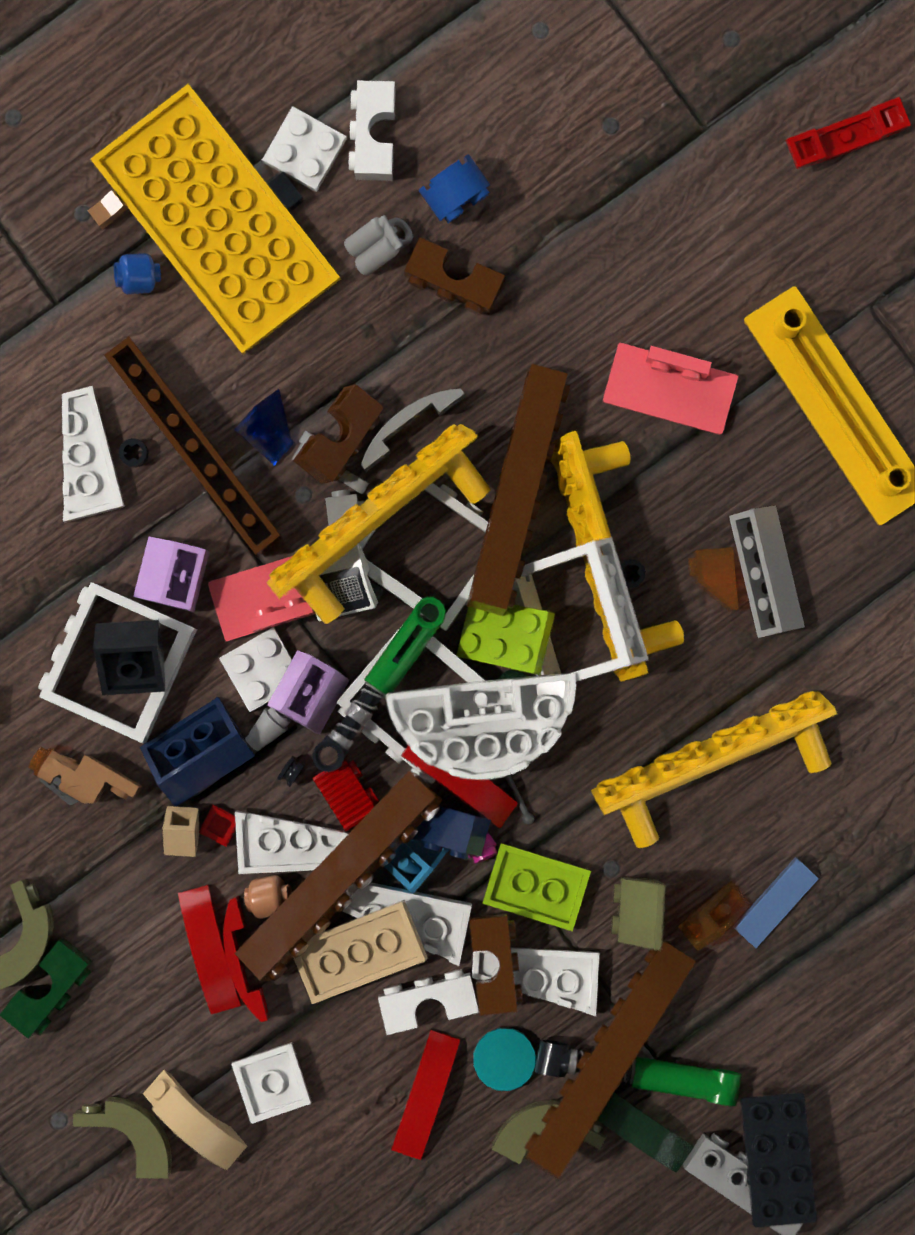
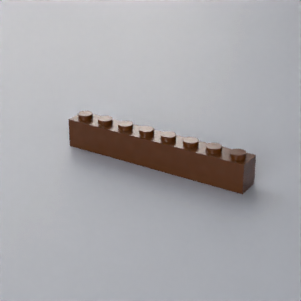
(193, 446)
(517, 490)
(339, 877)
(609, 1060)

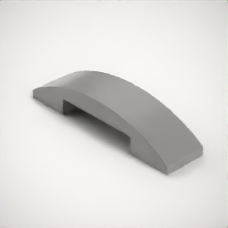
(440, 401)

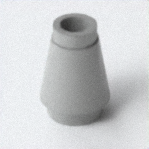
(267, 728)

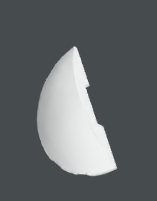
(484, 725)

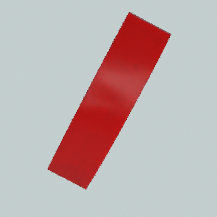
(849, 134)
(479, 794)
(208, 949)
(254, 998)
(426, 1094)

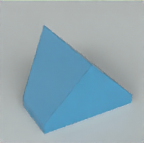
(414, 863)

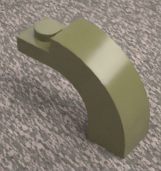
(35, 936)
(139, 1125)
(521, 1125)

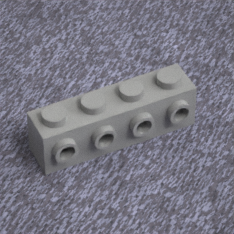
(766, 571)
(725, 1173)

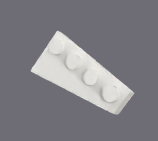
(89, 469)
(281, 845)
(438, 919)
(549, 975)

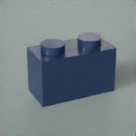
(456, 831)

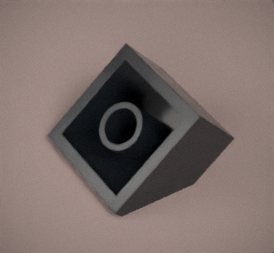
(129, 657)

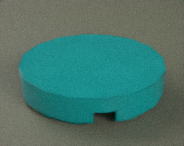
(504, 1059)

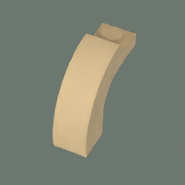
(192, 1123)

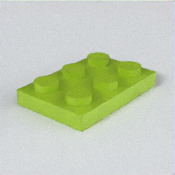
(508, 641)
(536, 887)

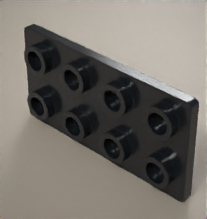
(778, 1160)

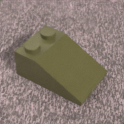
(639, 912)

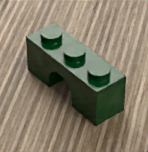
(31, 1012)

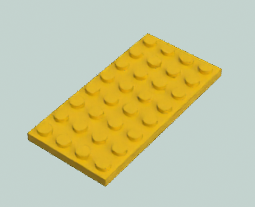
(215, 219)

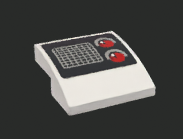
(350, 582)

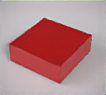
(219, 825)

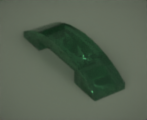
(645, 1132)

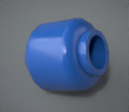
(136, 273)

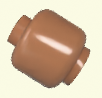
(266, 895)

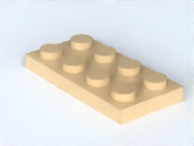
(360, 952)

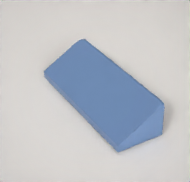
(775, 902)

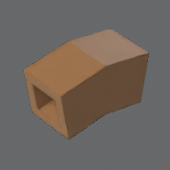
(107, 209)

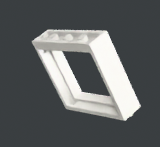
(470, 513)
(613, 597)
(63, 652)
(376, 733)

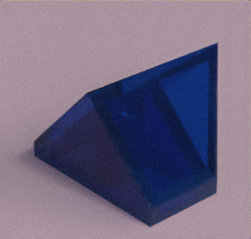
(267, 428)

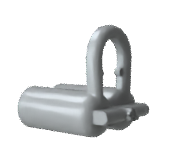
(377, 243)

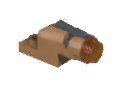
(80, 781)

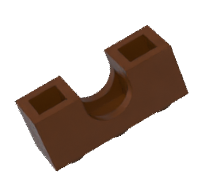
(476, 291)
(356, 416)
(500, 992)

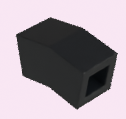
(285, 191)

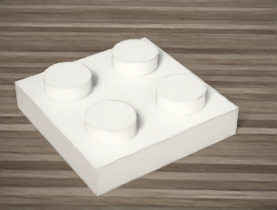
(304, 149)
(257, 668)
(271, 1082)

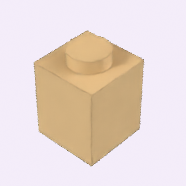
(181, 831)

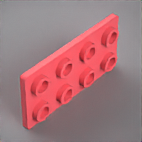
(670, 387)
(250, 606)

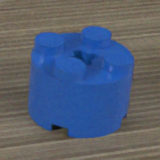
(455, 188)

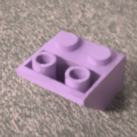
(171, 573)
(308, 691)

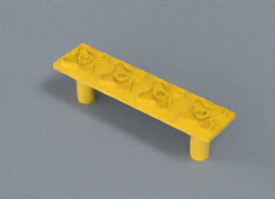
(835, 404)
(384, 501)
(587, 517)
(724, 748)

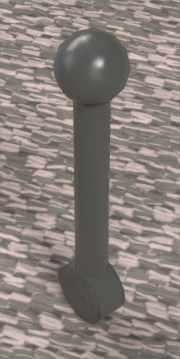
(527, 818)

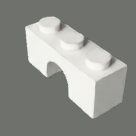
(372, 103)
(400, 1005)

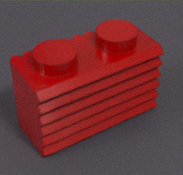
(346, 794)

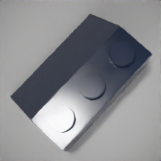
(196, 752)

